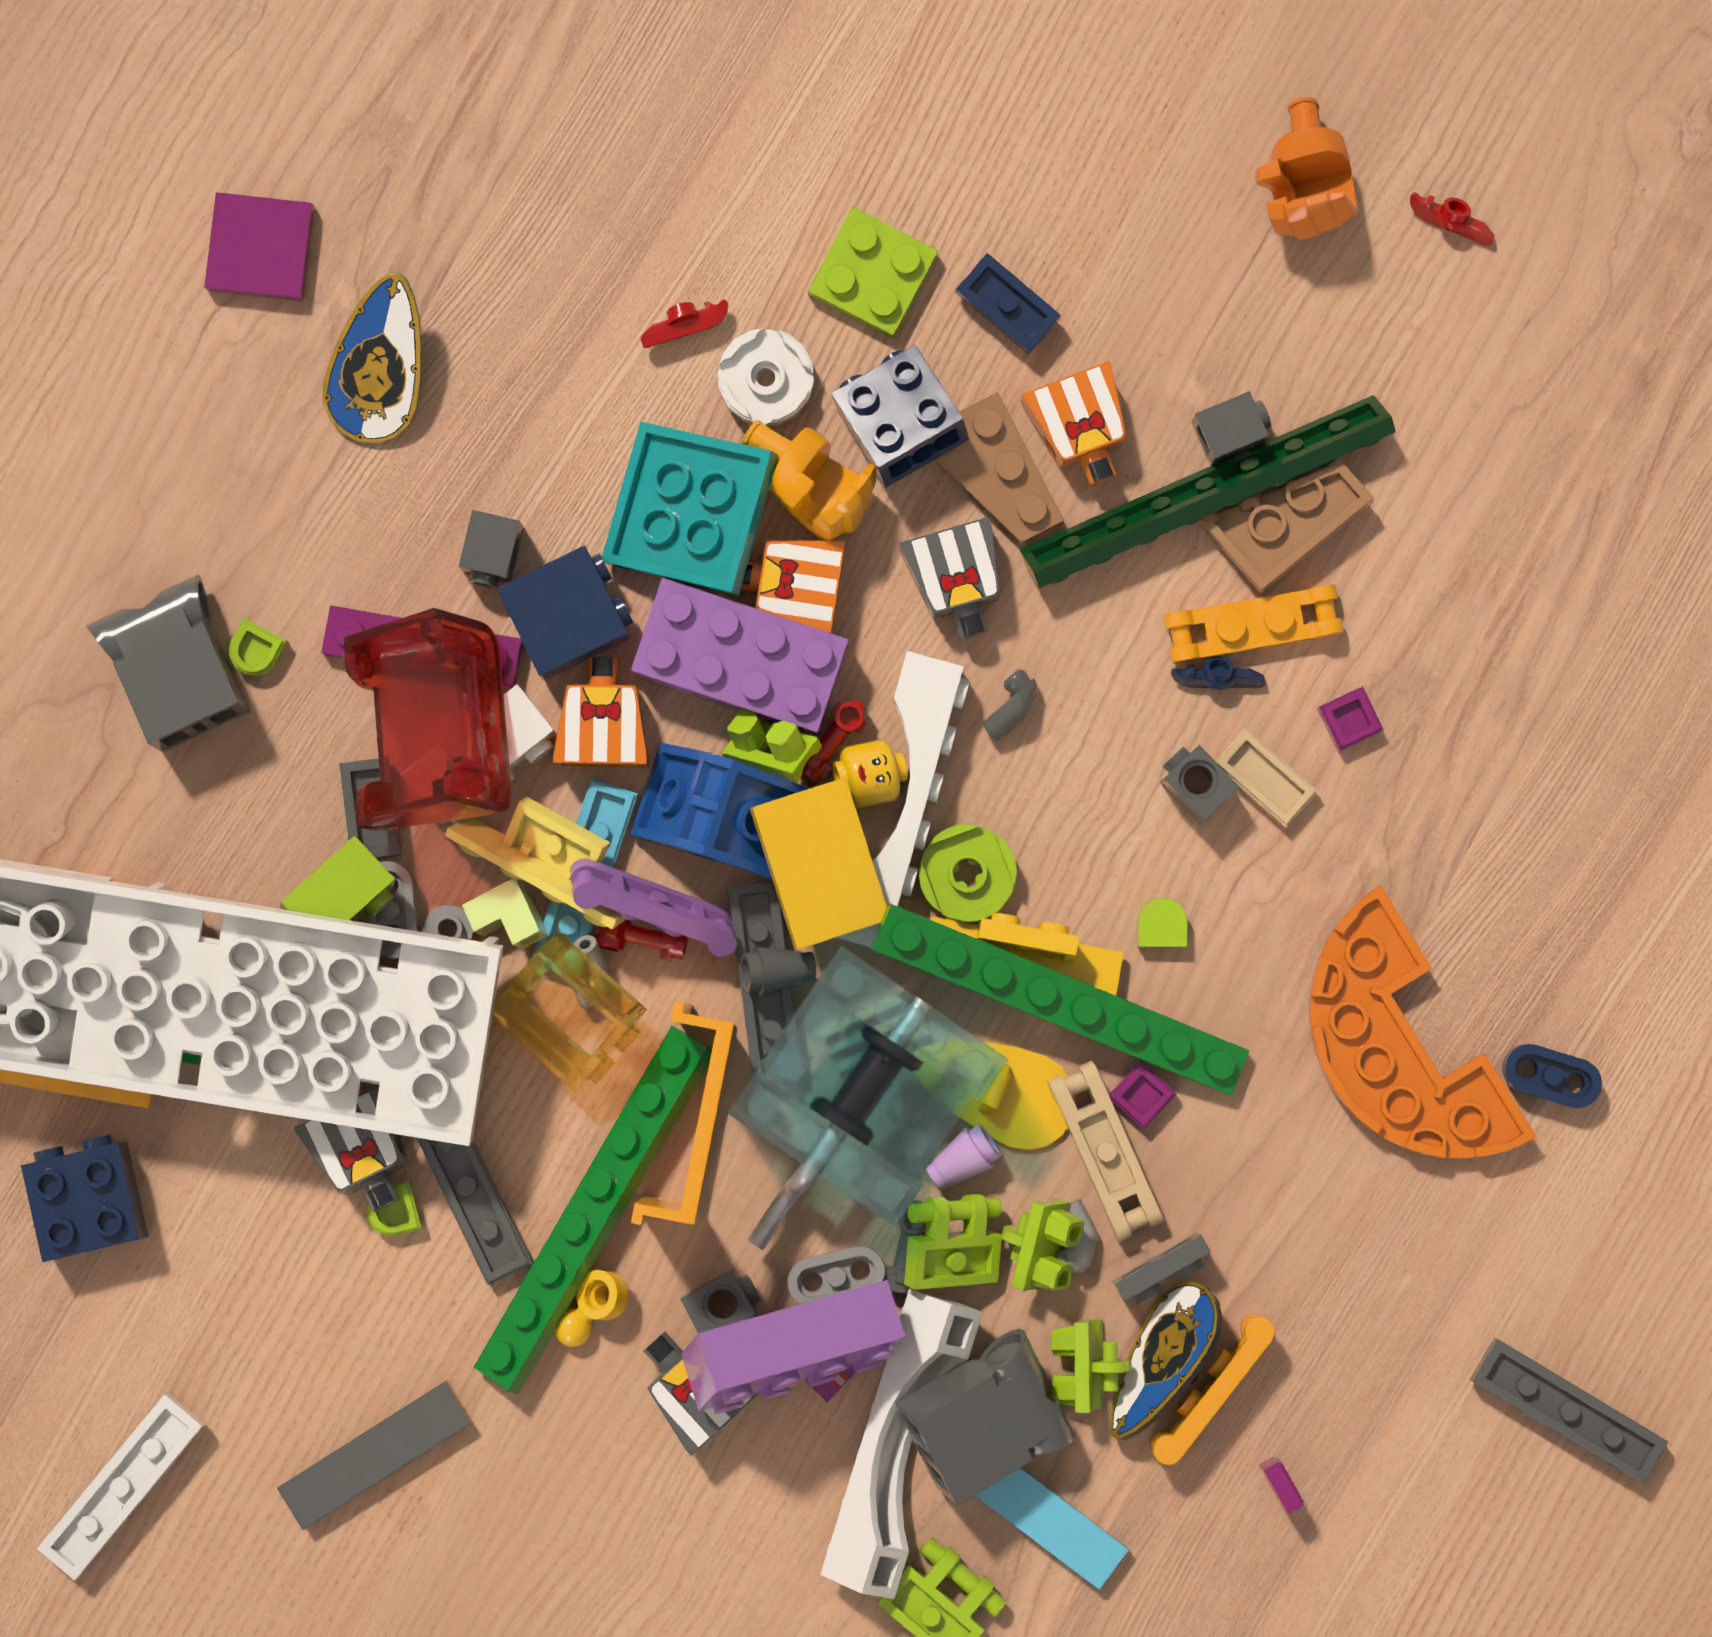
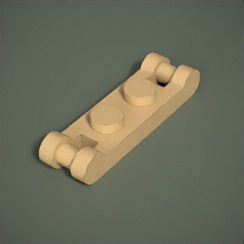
(1105, 1151)

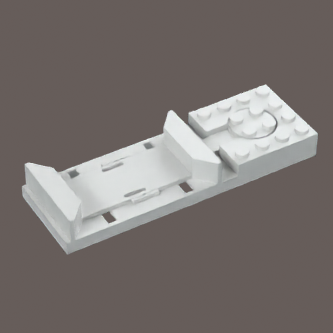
(283, 1007)

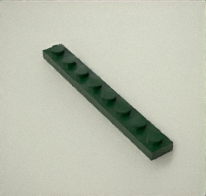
(1207, 491)

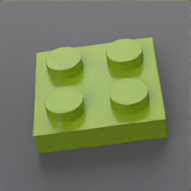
(872, 272)

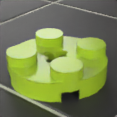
(980, 848)

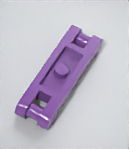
(653, 903)

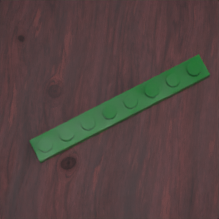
(1059, 999)
(594, 1210)

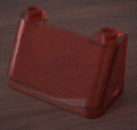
(435, 720)

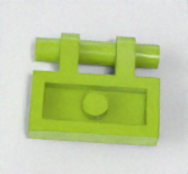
(953, 1258)
(928, 1610)

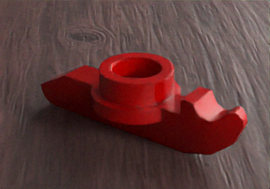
(1452, 216)
(684, 321)

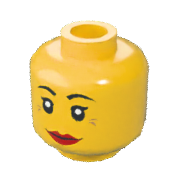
(871, 772)

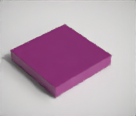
(259, 246)

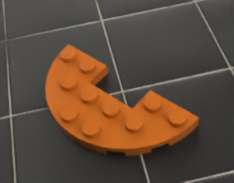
(1379, 1061)

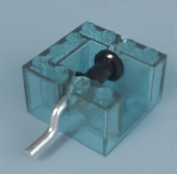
(861, 1089)

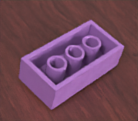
(739, 656)
(793, 1346)

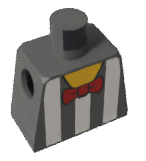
(955, 573)
(357, 1156)
(676, 1400)

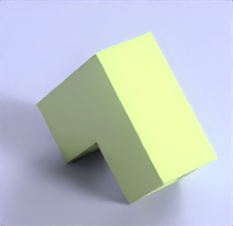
(508, 907)

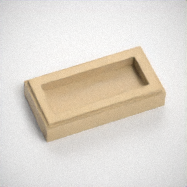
(1266, 777)

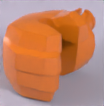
(1308, 177)

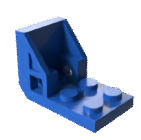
(704, 806)

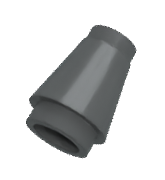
(776, 969)

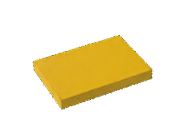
(819, 863)

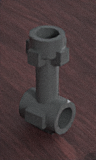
(896, 1273)

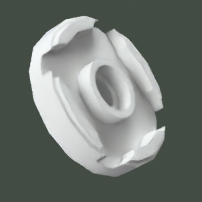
(760, 352)

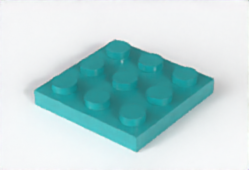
(689, 508)

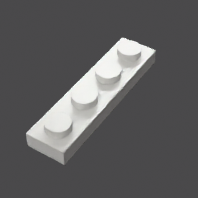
(121, 1486)

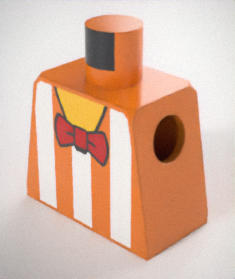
(1079, 420)
(798, 581)
(601, 722)

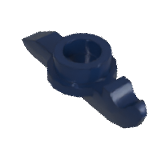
(1218, 674)

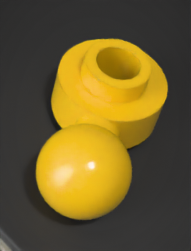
(576, 1323)

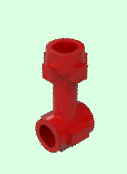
(848, 719)
(625, 932)

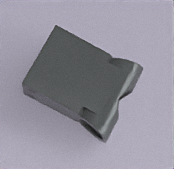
(172, 665)
(985, 1419)

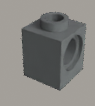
(1231, 427)
(490, 549)
(1220, 783)
(699, 1309)

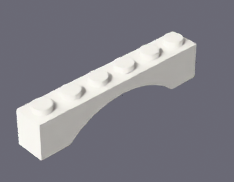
(924, 704)
(869, 1535)

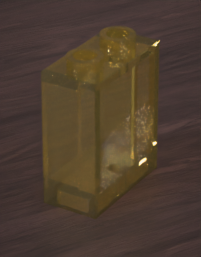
(546, 1039)

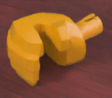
(812, 485)

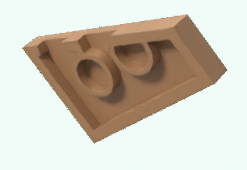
(1001, 472)
(1282, 528)

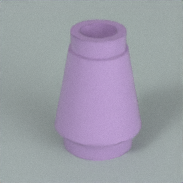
(964, 1157)

